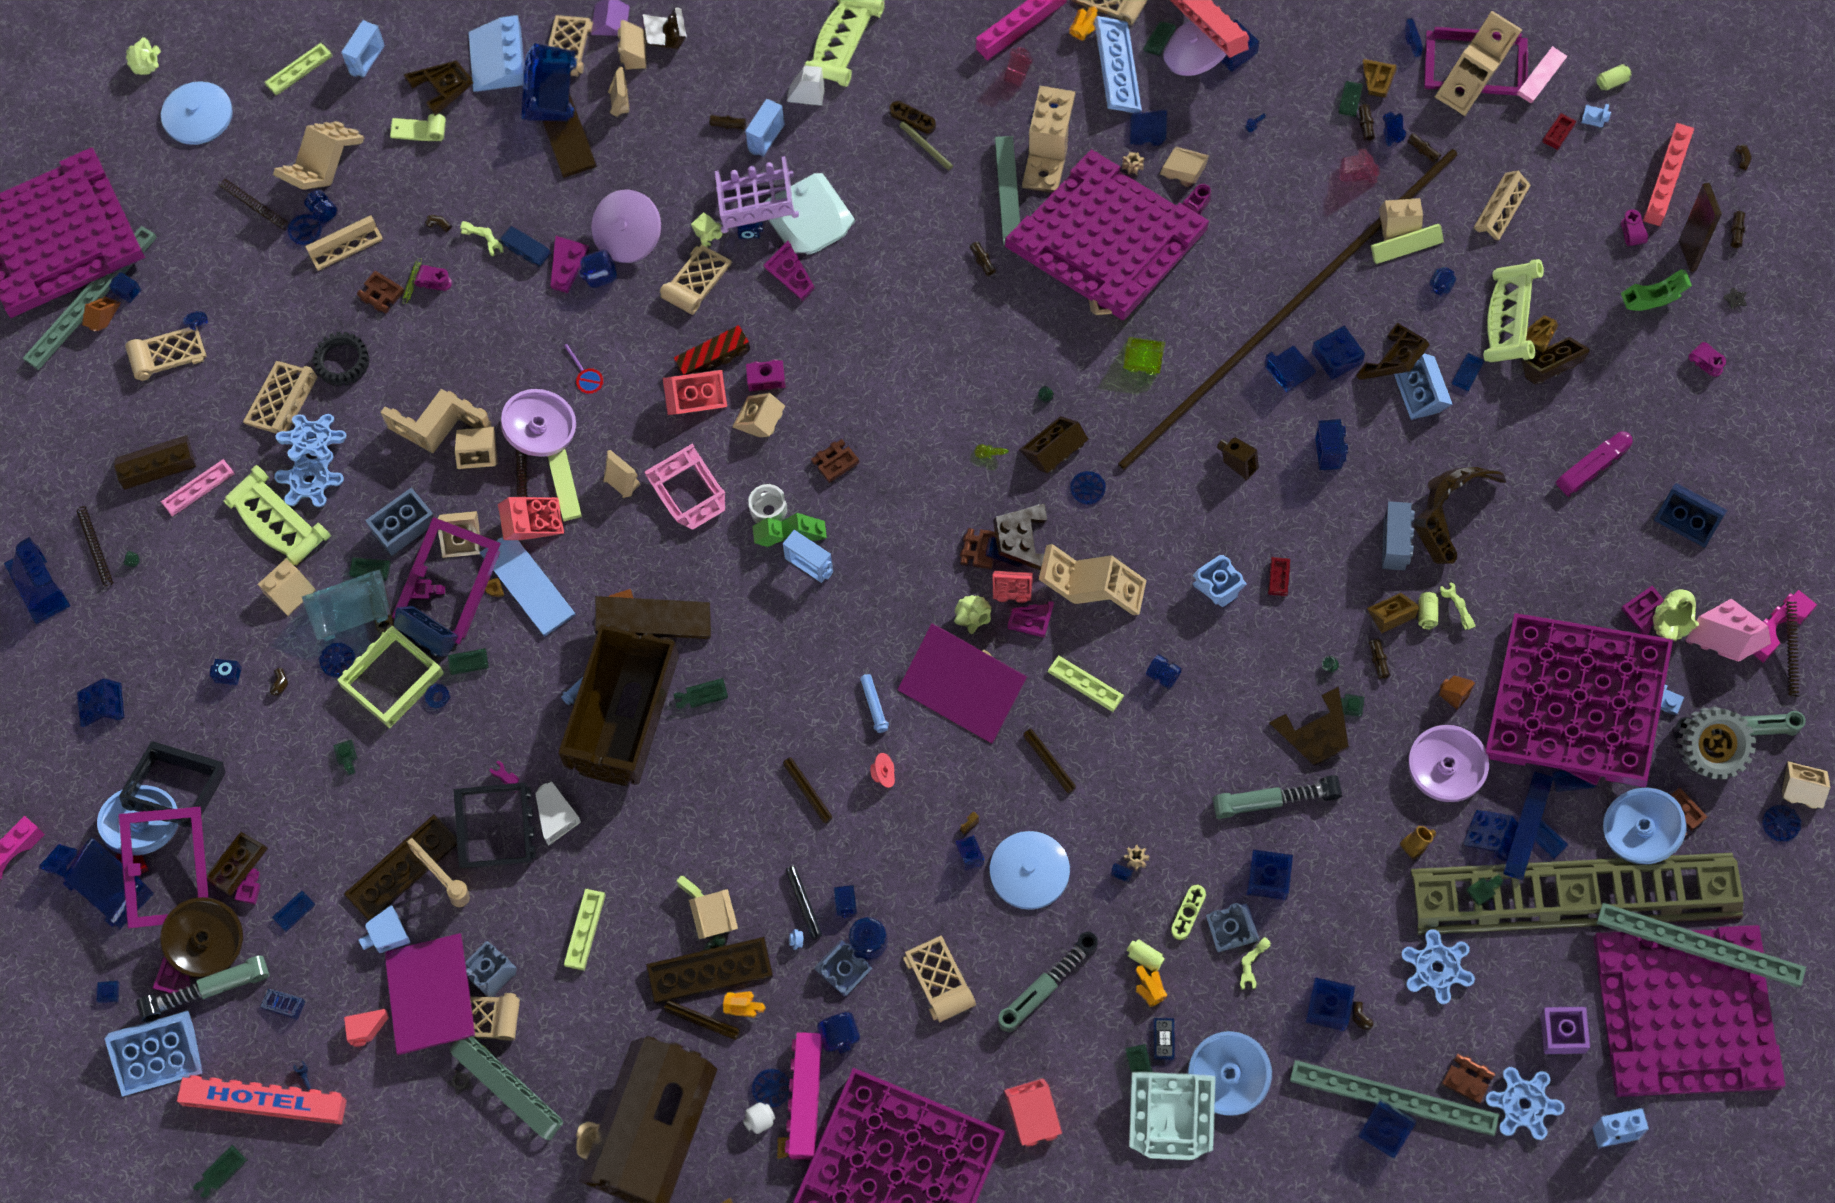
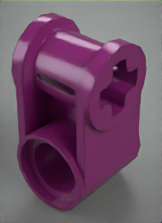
(1196, 202)
(1633, 228)
(433, 278)
(1708, 358)

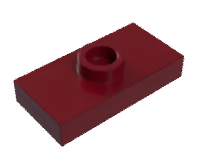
(1559, 131)
(1279, 576)

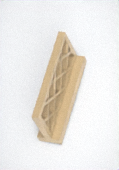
(292, 401)

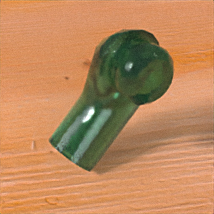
(714, 941)

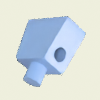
(385, 932)

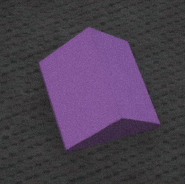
(608, 17)

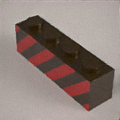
(713, 352)

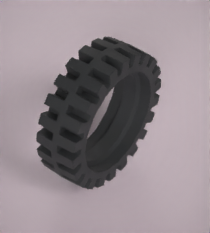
(344, 377)

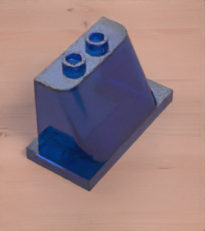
(34, 582)

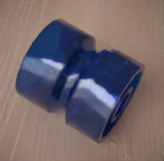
(321, 206)
(1163, 671)

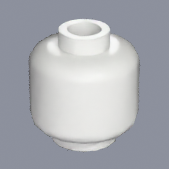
(758, 1118)

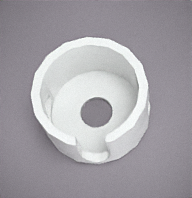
(773, 497)

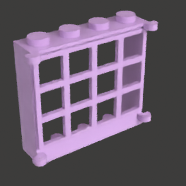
(758, 211)

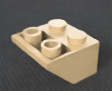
(632, 46)
(476, 448)

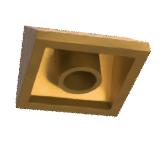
(1393, 612)

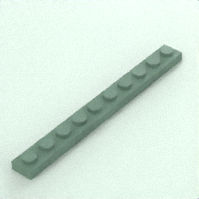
(74, 313)
(1701, 945)
(1402, 1099)

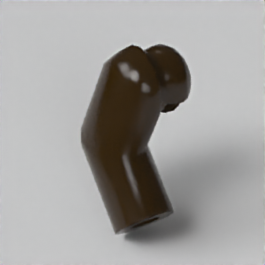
(281, 682)

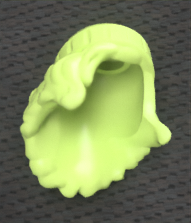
(1675, 615)

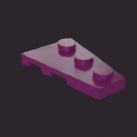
(566, 263)
(789, 271)

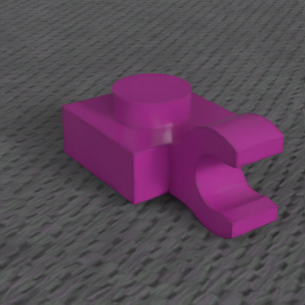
(424, 589)
(505, 777)
(249, 889)

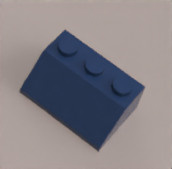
(1690, 515)
(424, 630)

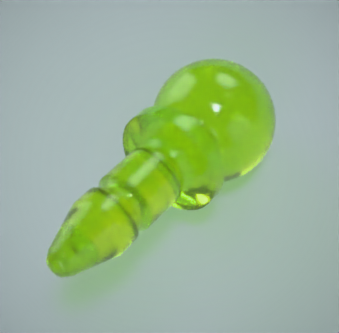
(983, 451)

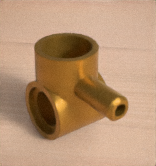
(1417, 841)

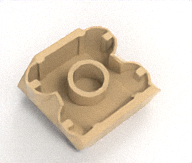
(619, 94)
(1184, 166)
(620, 475)
(713, 914)

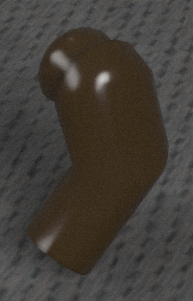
(1743, 150)
(439, 220)
(1359, 1018)

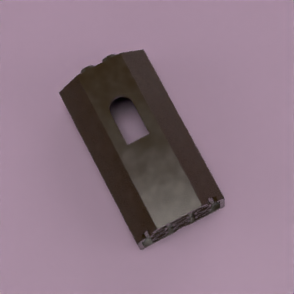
(609, 744)
(631, 1150)

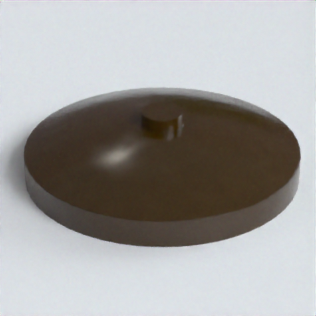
(201, 937)

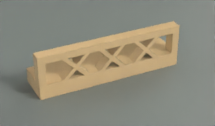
(1500, 200)
(342, 237)

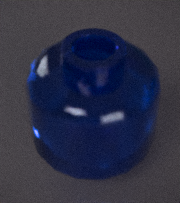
(1442, 280)

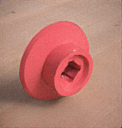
(883, 770)

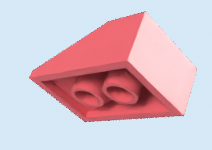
(694, 392)

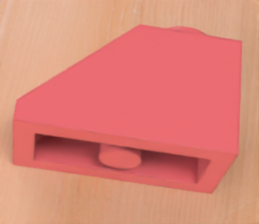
(364, 1026)

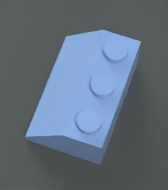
(1423, 388)

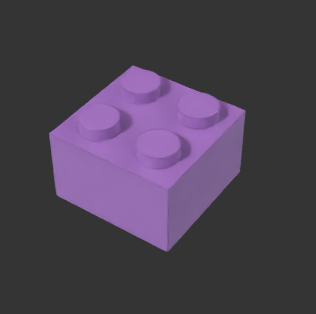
(1565, 1030)

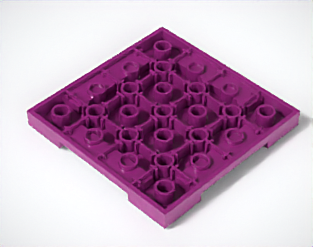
(61, 233)
(1106, 235)
(1579, 699)
(1685, 1019)
(898, 1149)

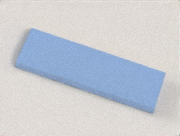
(1117, 65)
(530, 587)

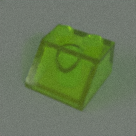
(1144, 355)

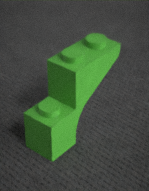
(773, 531)

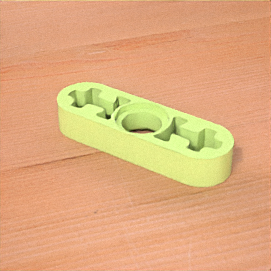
(1199, 901)

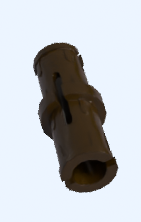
(727, 122)
(1366, 122)
(1424, 148)
(1737, 229)
(982, 258)
(1379, 659)

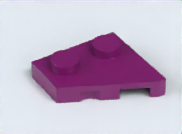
(1642, 609)
(1031, 619)
(170, 979)

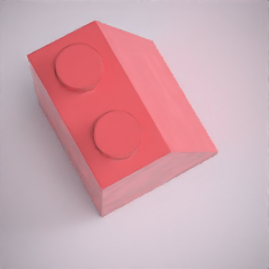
(1033, 1112)

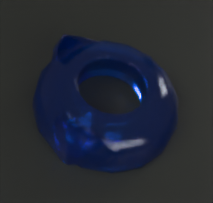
(198, 315)
(434, 689)

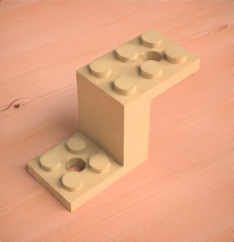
(1478, 63)
(1048, 139)
(318, 155)
(436, 420)
(1092, 579)

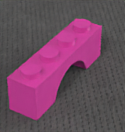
(1804, 608)
(19, 838)

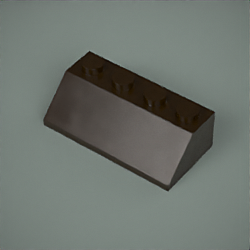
(154, 462)

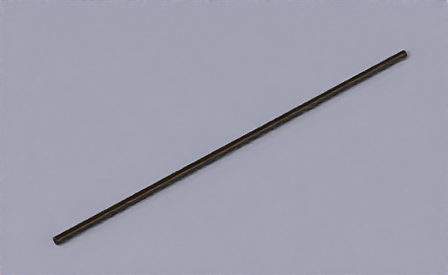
(1279, 317)

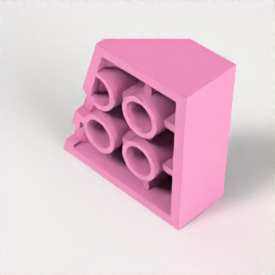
(1730, 631)

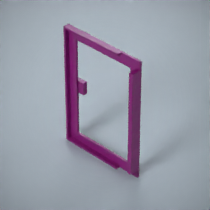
(1469, 35)
(480, 583)
(131, 870)

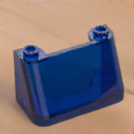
(547, 84)
(100, 880)

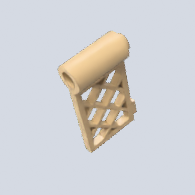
(1127, 11)
(579, 46)
(687, 298)
(143, 363)
(456, 889)
(947, 1003)
(504, 1016)

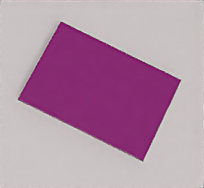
(962, 683)
(429, 994)

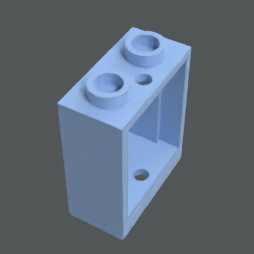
(363, 49)
(764, 127)
(808, 556)
(1627, 1125)

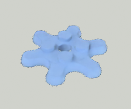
(306, 429)
(300, 489)
(1450, 960)
(1533, 1092)

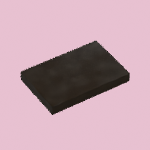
(235, 863)

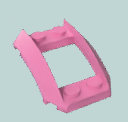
(675, 465)

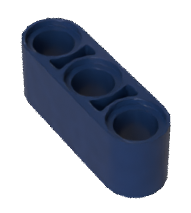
(525, 245)

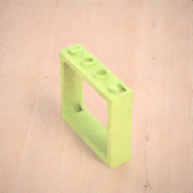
(411, 696)

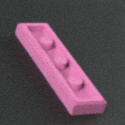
(1541, 75)
(197, 487)

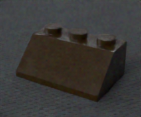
(1554, 360)
(1054, 444)

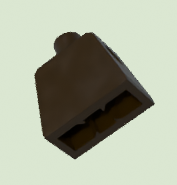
(1239, 457)

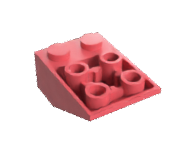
(530, 517)
(1012, 586)

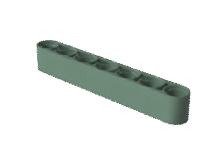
(1007, 184)
(507, 1087)

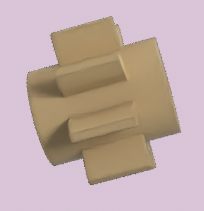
(1133, 163)
(1136, 852)

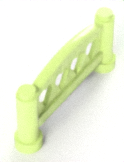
(837, 68)
(1516, 346)
(254, 487)

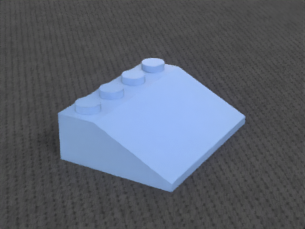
(497, 54)
(154, 1053)

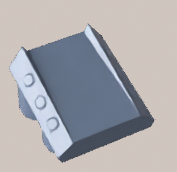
(1232, 927)
(843, 968)
(489, 969)

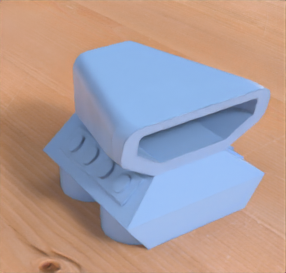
(1219, 580)

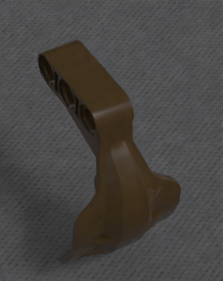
(1432, 523)

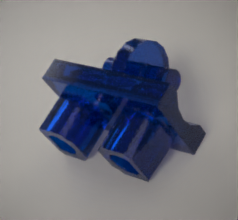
(1393, 128)

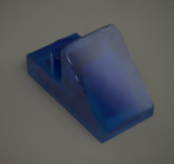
(970, 852)
(58, 860)

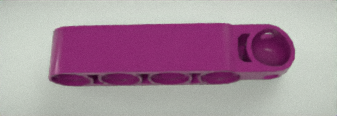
(1595, 461)

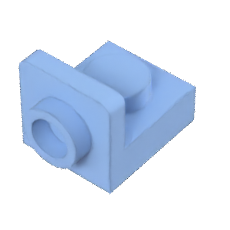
(1596, 116)
(1671, 701)

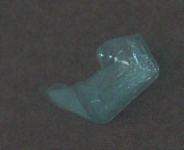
(347, 605)

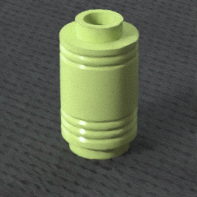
(1613, 77)
(1428, 610)
(1145, 955)

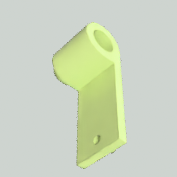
(419, 130)

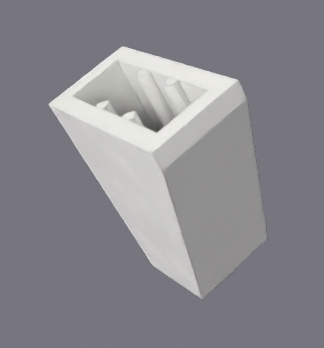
(807, 86)
(555, 813)

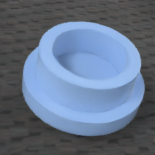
(796, 939)

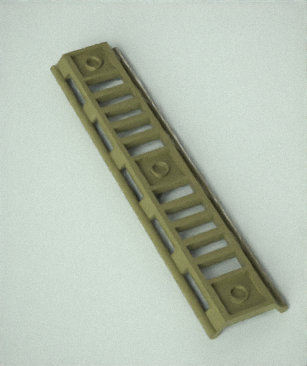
(1578, 893)

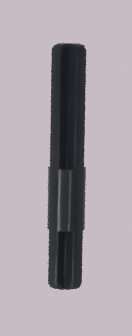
(803, 902)

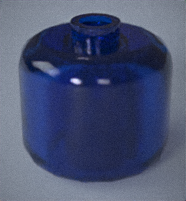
(598, 269)
(868, 938)
(839, 1032)

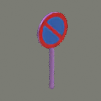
(588, 380)

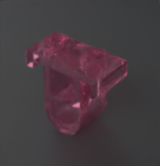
(1018, 66)
(1359, 168)

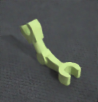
(468, 228)
(1466, 619)
(1250, 957)

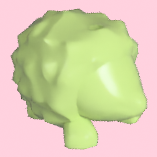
(142, 58)
(972, 612)

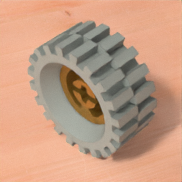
(1731, 751)

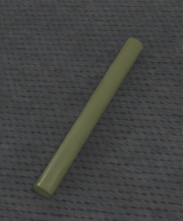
(943, 161)

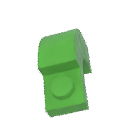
(1660, 294)

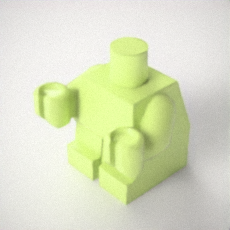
(706, 229)

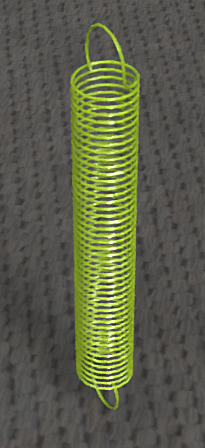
(405, 293)

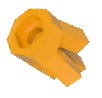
(1083, 23)
(1152, 987)
(741, 1004)

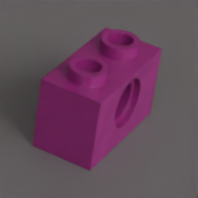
(774, 380)

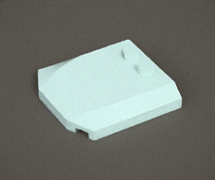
(820, 219)
(1172, 1114)

